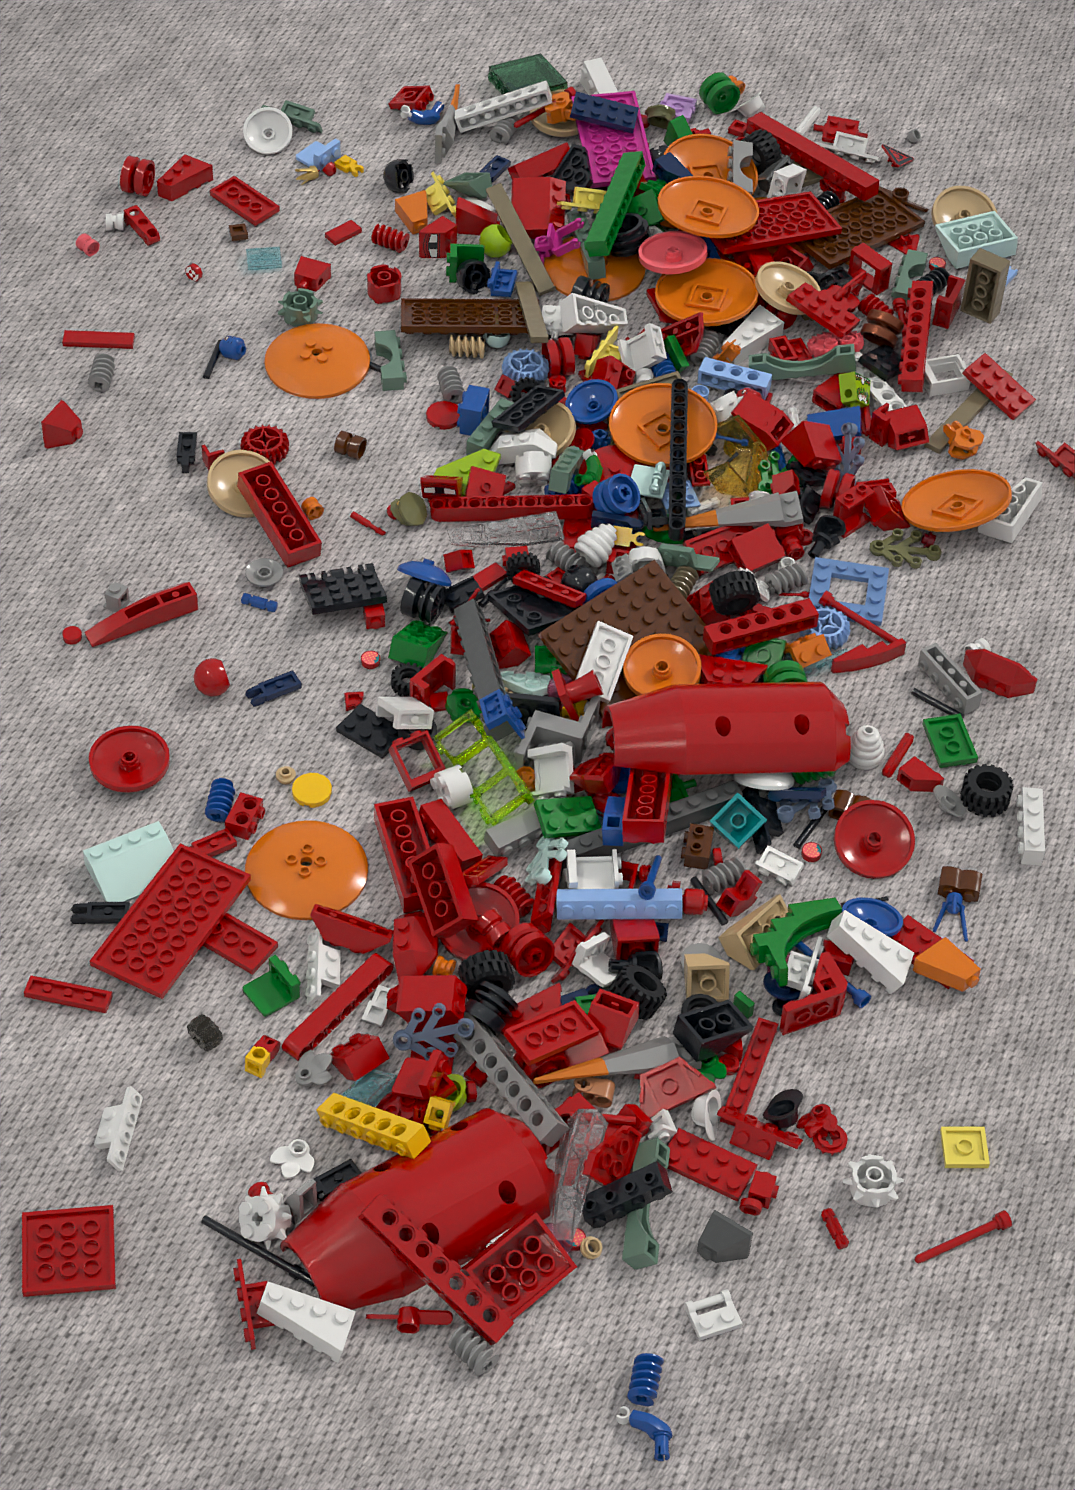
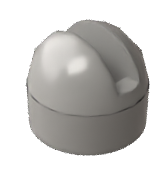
(914, 136)

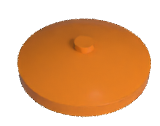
(660, 662)

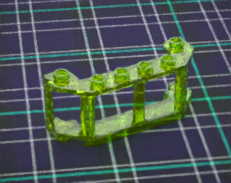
(508, 769)

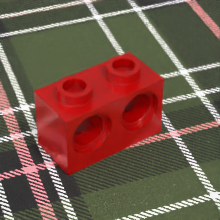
(245, 816)

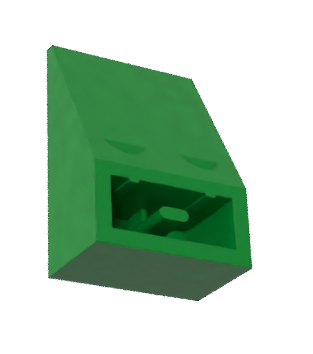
(416, 643)

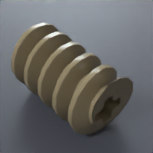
(685, 579)

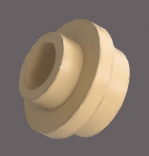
(285, 775)
(596, 1245)

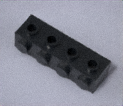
(626, 1195)

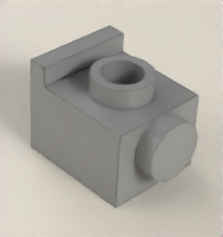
(116, 597)

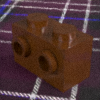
(698, 846)

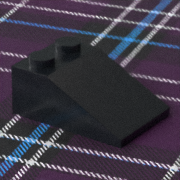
(711, 1029)

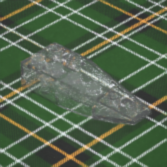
(509, 532)
(570, 1185)

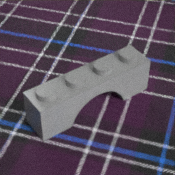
(740, 156)

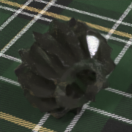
(204, 1032)

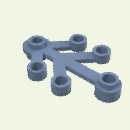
(849, 431)
(787, 811)
(430, 1034)

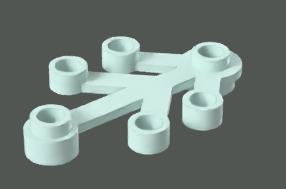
(538, 868)

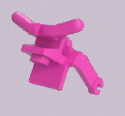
(553, 241)

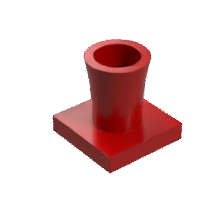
(576, 691)

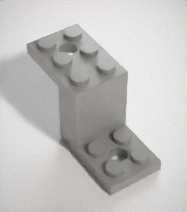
(551, 728)

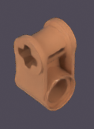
(596, 1090)

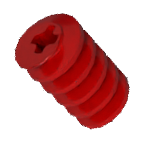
(390, 238)
(873, 302)
(521, 898)

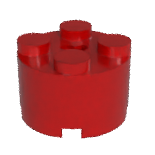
(384, 284)

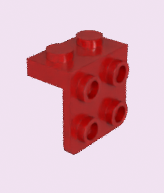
(420, 1077)

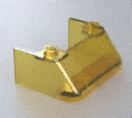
(742, 473)

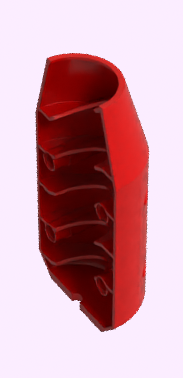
(731, 729)
(458, 1190)

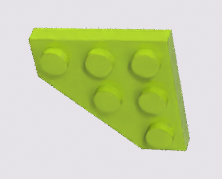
(460, 468)

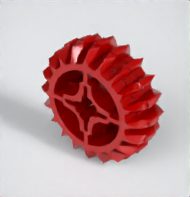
(266, 441)

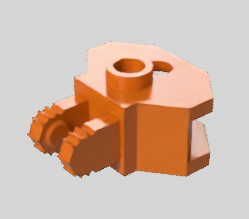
(559, 110)
(962, 439)

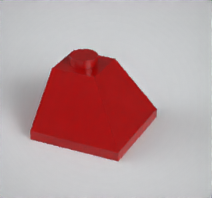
(61, 426)

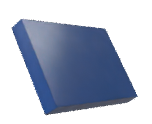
(837, 418)

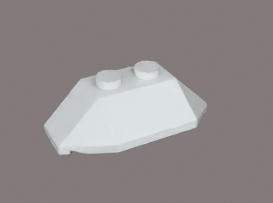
(513, 443)

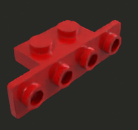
(1062, 457)
(566, 945)
(756, 1135)
(251, 1296)

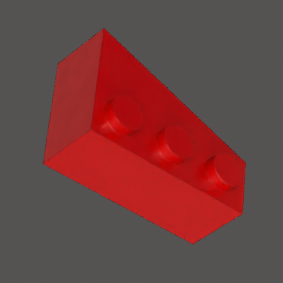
(184, 176)

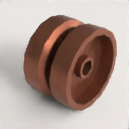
(881, 328)

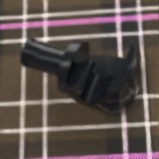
(826, 534)
(647, 959)

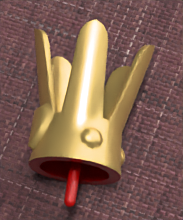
(312, 174)

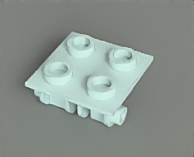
(651, 480)

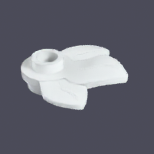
(292, 1161)

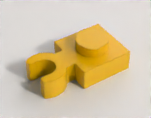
(348, 164)
(625, 536)

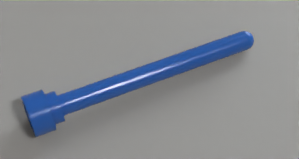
(647, 888)
(860, 997)

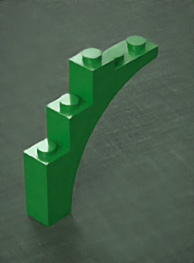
(785, 932)

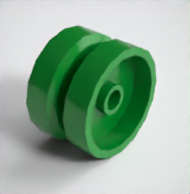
(719, 93)
(785, 672)

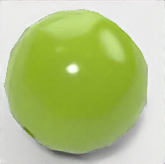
(495, 241)

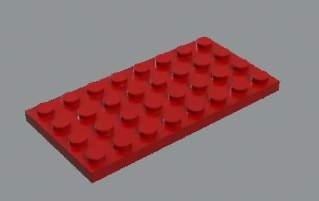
(782, 222)
(170, 921)

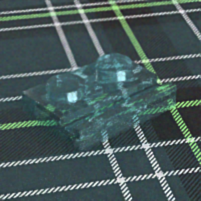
(263, 258)

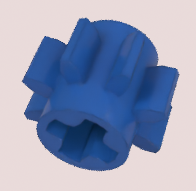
(601, 439)

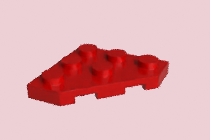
(613, 1156)

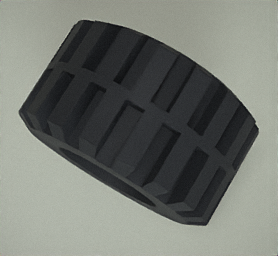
(765, 149)
(734, 593)
(983, 801)
(486, 966)
(640, 986)

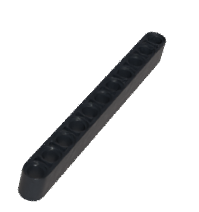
(678, 460)

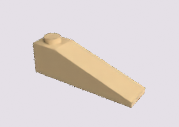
(738, 937)

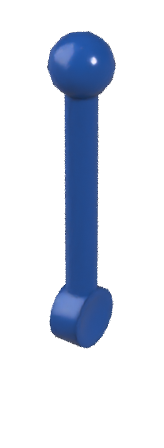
(744, 442)

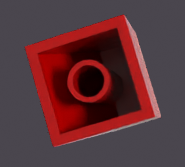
(813, 445)
(633, 936)
(426, 992)

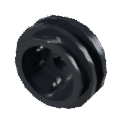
(631, 235)

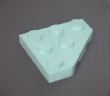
(529, 684)

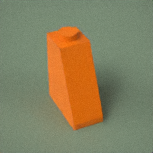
(413, 211)
(948, 966)

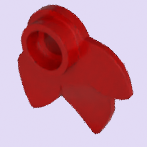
(816, 1119)

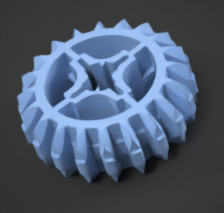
(525, 364)
(832, 625)

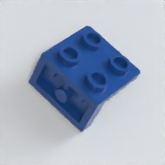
(498, 709)

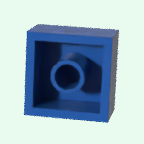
(473, 408)

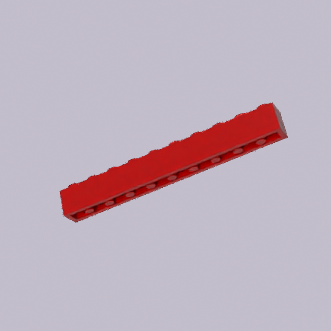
(817, 158)

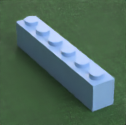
(618, 904)

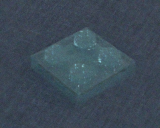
(371, 1087)

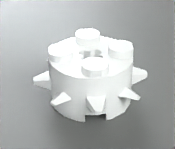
(724, 405)
(873, 1181)
(264, 1217)

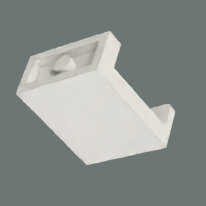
(644, 349)
(407, 712)
(552, 770)
(594, 871)

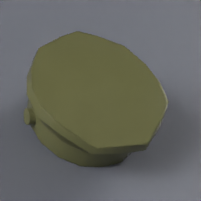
(660, 115)
(409, 509)

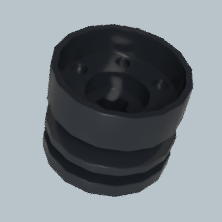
(585, 287)
(423, 600)
(492, 1004)

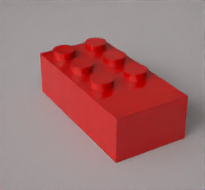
(442, 890)

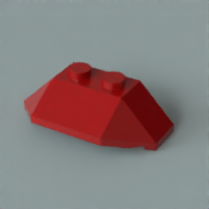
(688, 333)
(998, 673)
(597, 774)
(349, 930)
(413, 945)

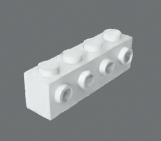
(1031, 826)

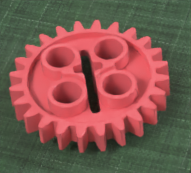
(827, 341)

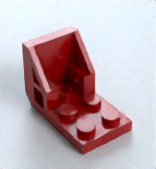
(823, 1003)

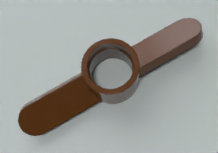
(902, 195)

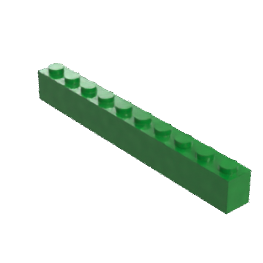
(615, 204)

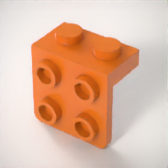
(808, 649)

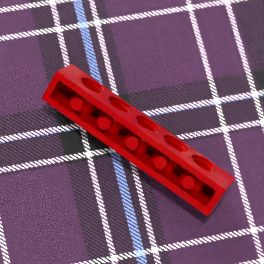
(760, 626)

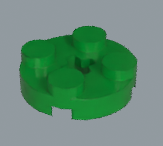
(457, 698)

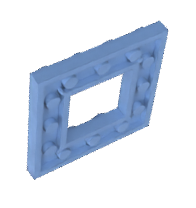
(873, 575)

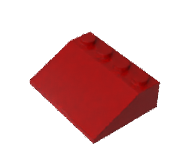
(536, 203)
(520, 1265)

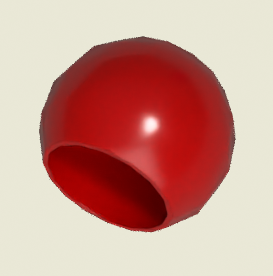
(211, 677)

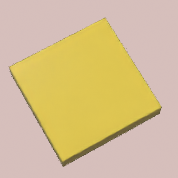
(964, 1147)

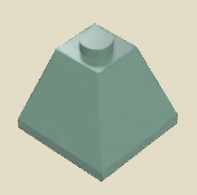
(471, 184)

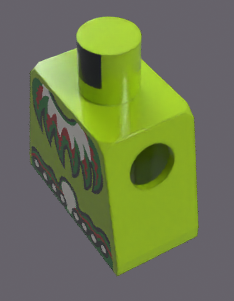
(854, 389)

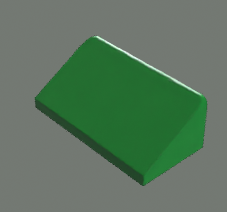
(675, 353)

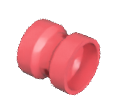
(87, 244)

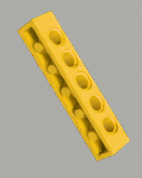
(373, 1125)

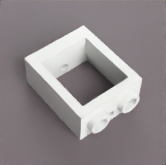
(785, 180)
(945, 364)

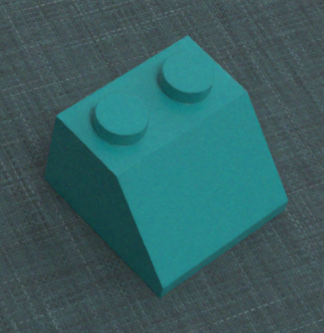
(737, 821)

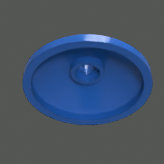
(591, 401)
(425, 571)
(876, 914)

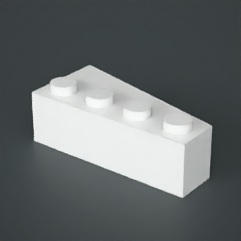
(589, 315)
(871, 949)
(308, 1318)

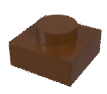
(238, 232)

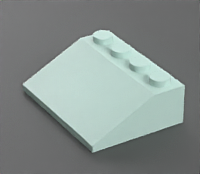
(966, 235)
(128, 862)

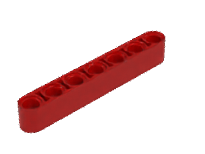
(337, 1006)

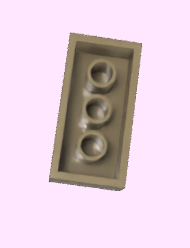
(985, 285)

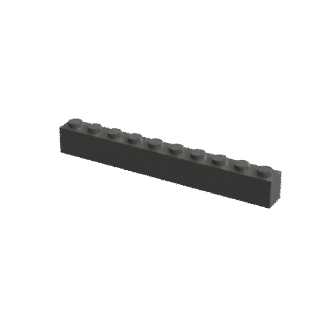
(481, 659)
(691, 809)

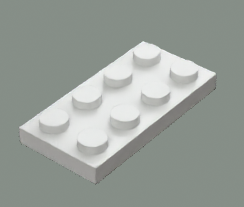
(606, 657)

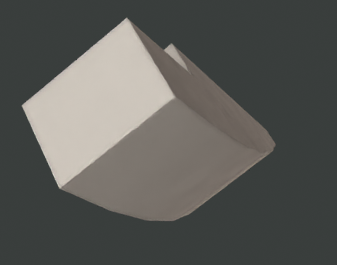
(302, 1201)

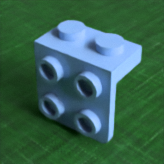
(320, 154)

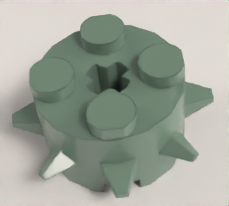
(300, 307)

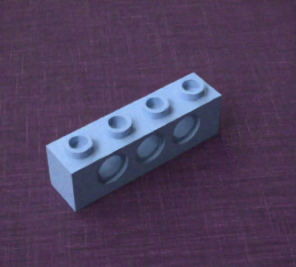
(728, 375)

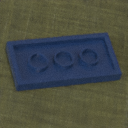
(604, 112)

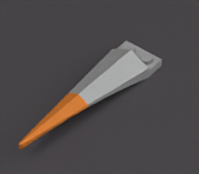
(446, 129)
(775, 509)
(631, 1060)

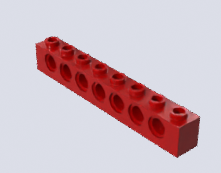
(916, 337)
(423, 1267)

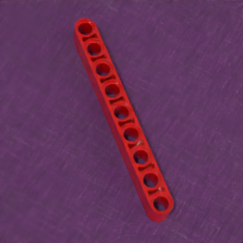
(508, 507)

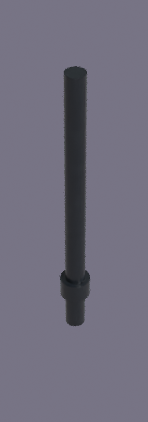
(295, 1271)

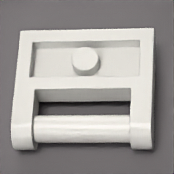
(715, 1321)

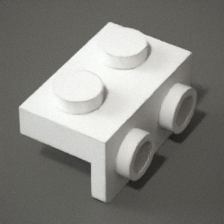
(779, 865)

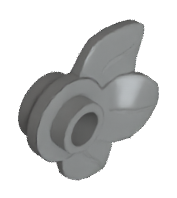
(315, 1067)

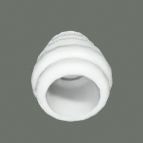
(596, 544)
(866, 748)

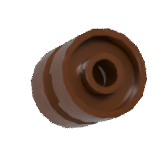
(352, 445)

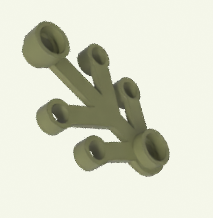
(903, 549)

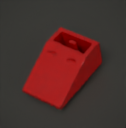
(764, 419)

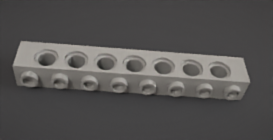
(512, 1082)

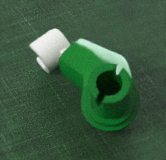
(593, 472)

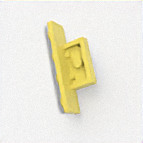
(438, 196)
(585, 199)
(605, 349)

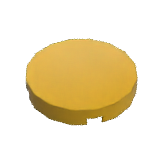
(312, 790)

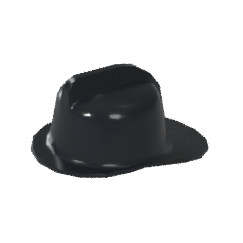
(784, 1109)

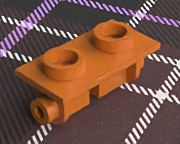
(729, 351)

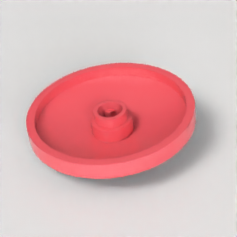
(672, 252)

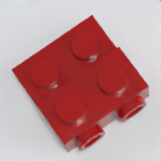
(412, 96)

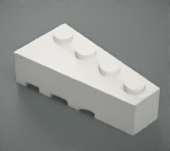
(596, 78)
(755, 333)
(1008, 524)

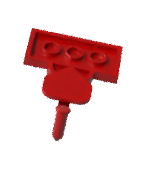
(830, 305)

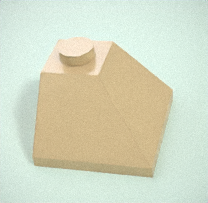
(706, 976)

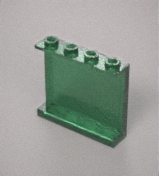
(524, 73)

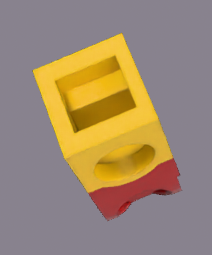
(261, 1055)

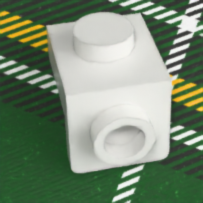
(662, 1126)

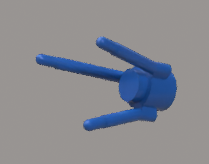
(953, 905)

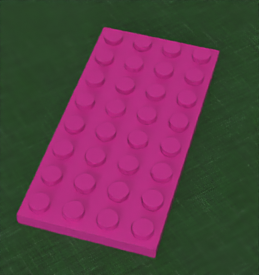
(607, 145)

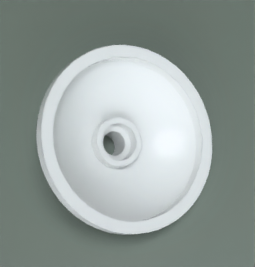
(264, 122)
(766, 781)

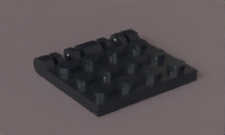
(342, 590)
(527, 609)

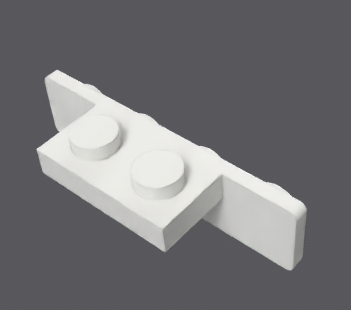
(850, 145)
(322, 967)
(801, 968)
(118, 1127)

